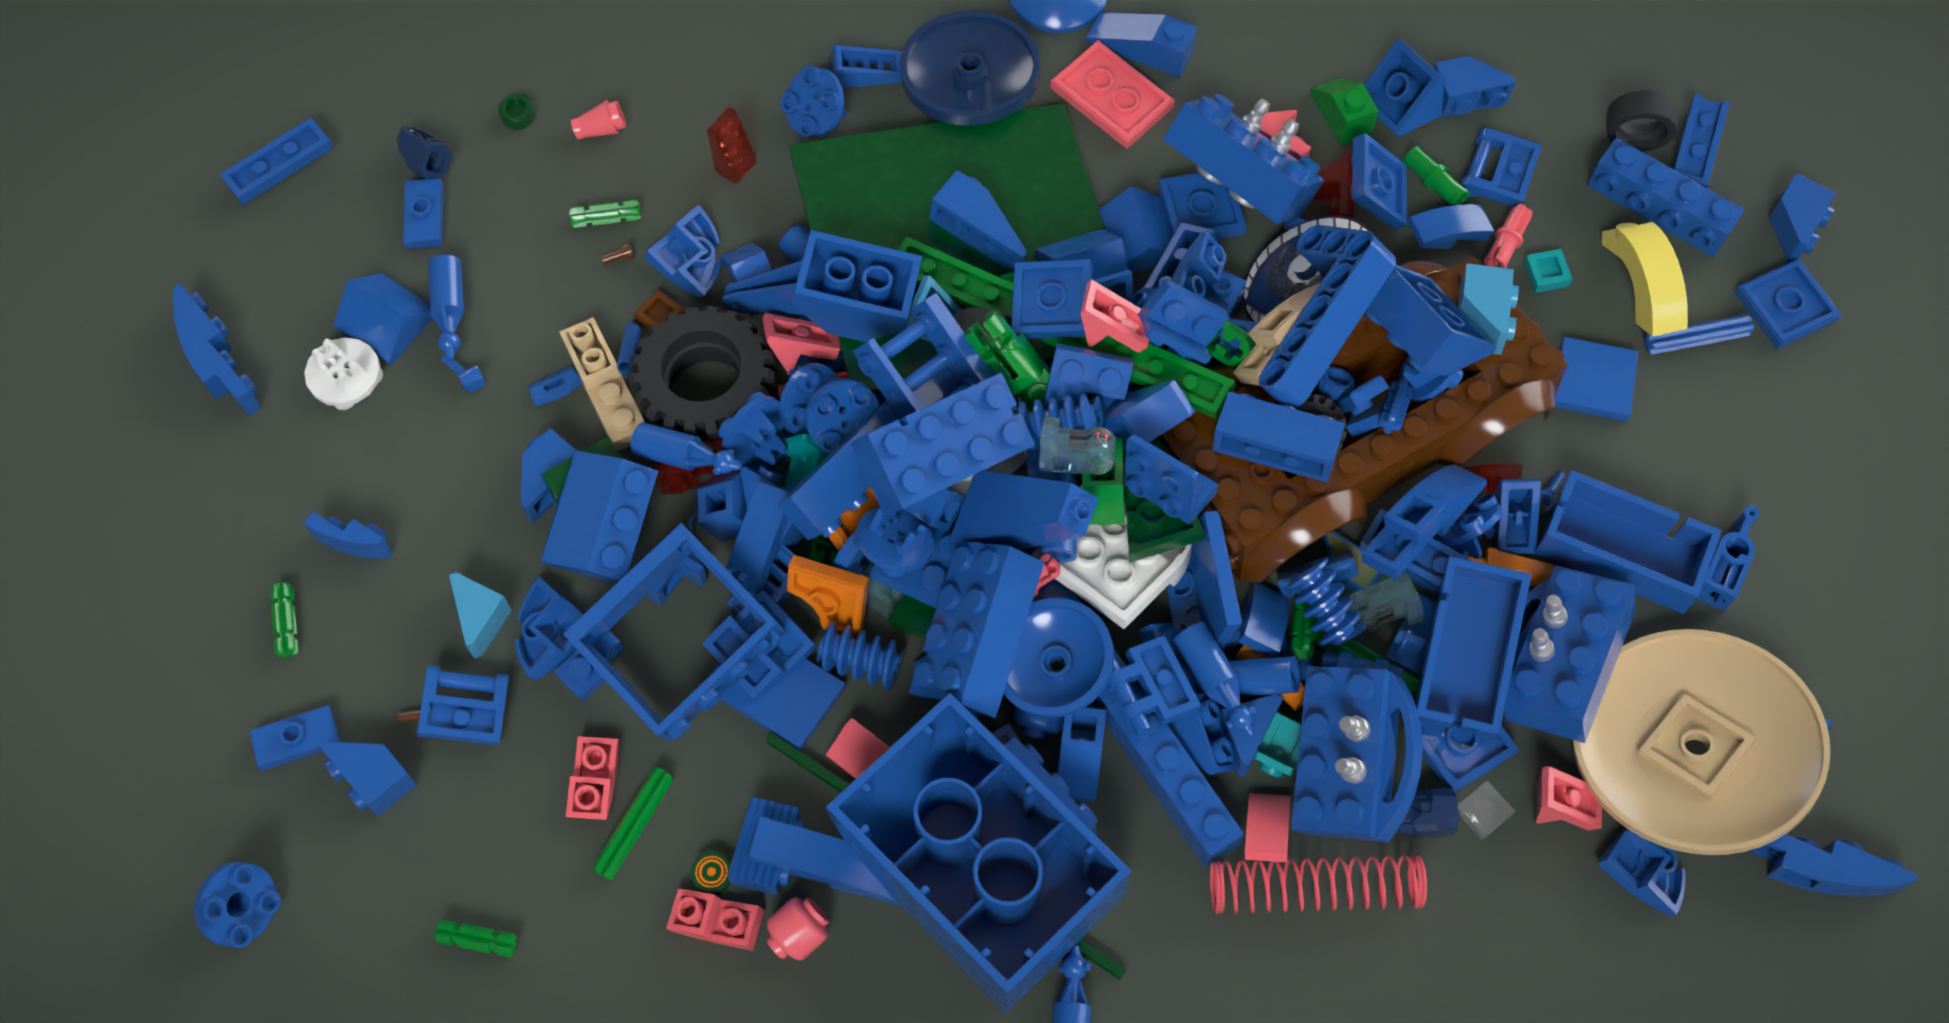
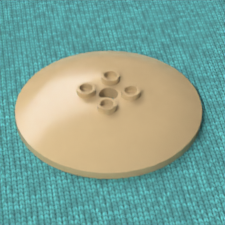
(1750, 712)

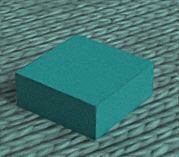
(1547, 270)

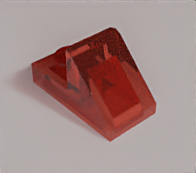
(1338, 187)

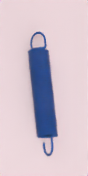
(630, 340)

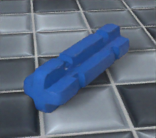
(1395, 406)

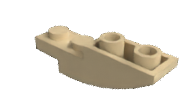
(1270, 333)
(602, 381)

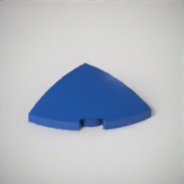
(688, 253)
(545, 620)
(1645, 871)

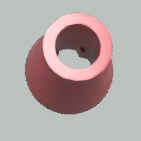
(599, 121)

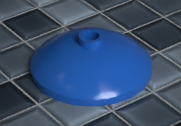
(1057, 15)
(1056, 632)

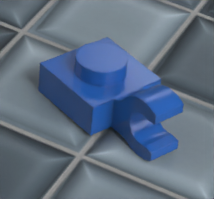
(581, 675)

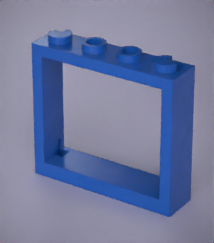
(635, 587)

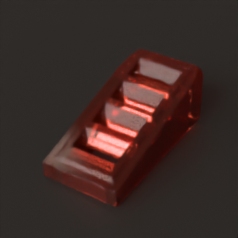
(730, 146)

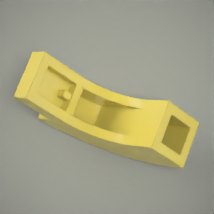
(1655, 276)

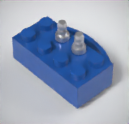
(1243, 159)
(1568, 651)
(1351, 754)

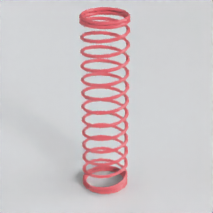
(1417, 896)

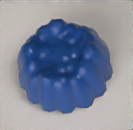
(1336, 383)

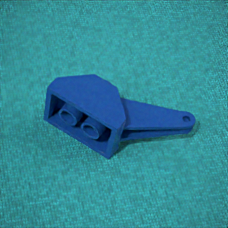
(839, 285)

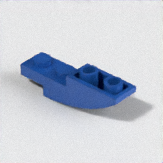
(209, 351)
(1419, 515)
(1202, 731)
(1835, 870)

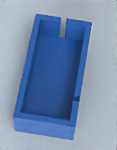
(942, 444)
(1626, 540)
(977, 626)
(1472, 647)

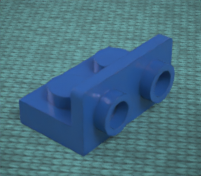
(1182, 321)

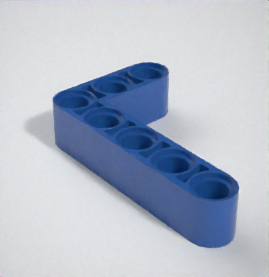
(1354, 273)

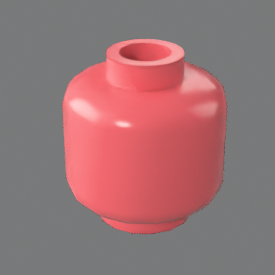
(797, 928)

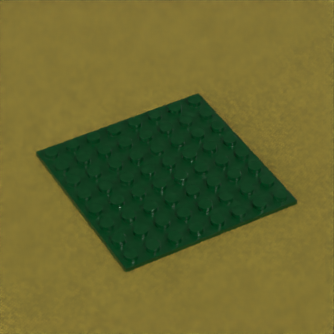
(884, 183)

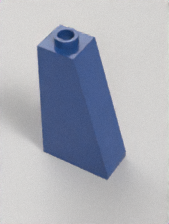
(1022, 511)

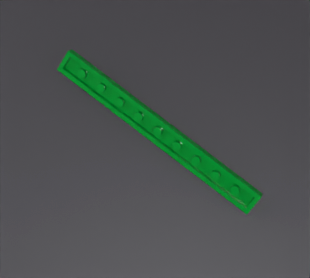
(1152, 366)

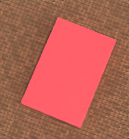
(1112, 94)

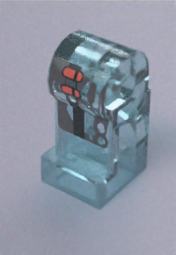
(1075, 449)
(1386, 603)

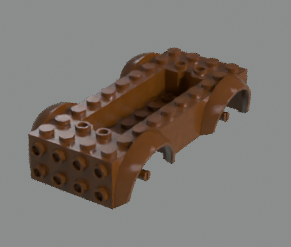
(1278, 513)

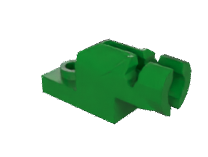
(1012, 355)

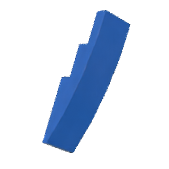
(815, 858)

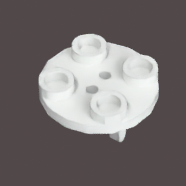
(352, 382)

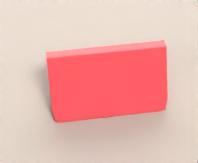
(856, 749)

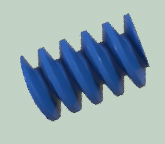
(1079, 417)
(1325, 603)
(860, 656)

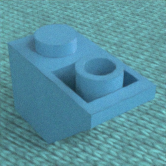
(1486, 300)

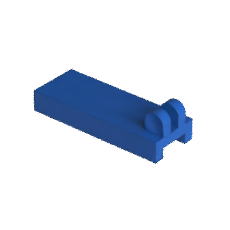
(1700, 139)
(758, 538)

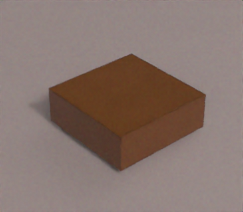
(656, 310)

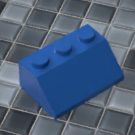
(1427, 324)
(599, 516)

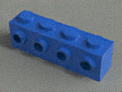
(1665, 197)

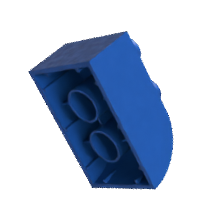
(979, 851)

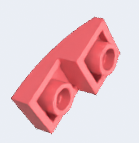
(593, 778)
(1267, 827)
(715, 920)

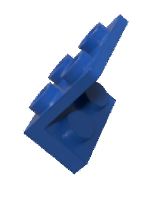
(1166, 481)

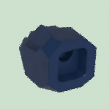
(424, 152)
(1431, 814)

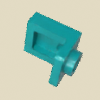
(804, 457)
(1280, 746)

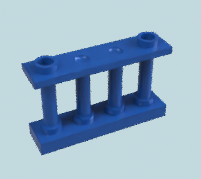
(952, 349)

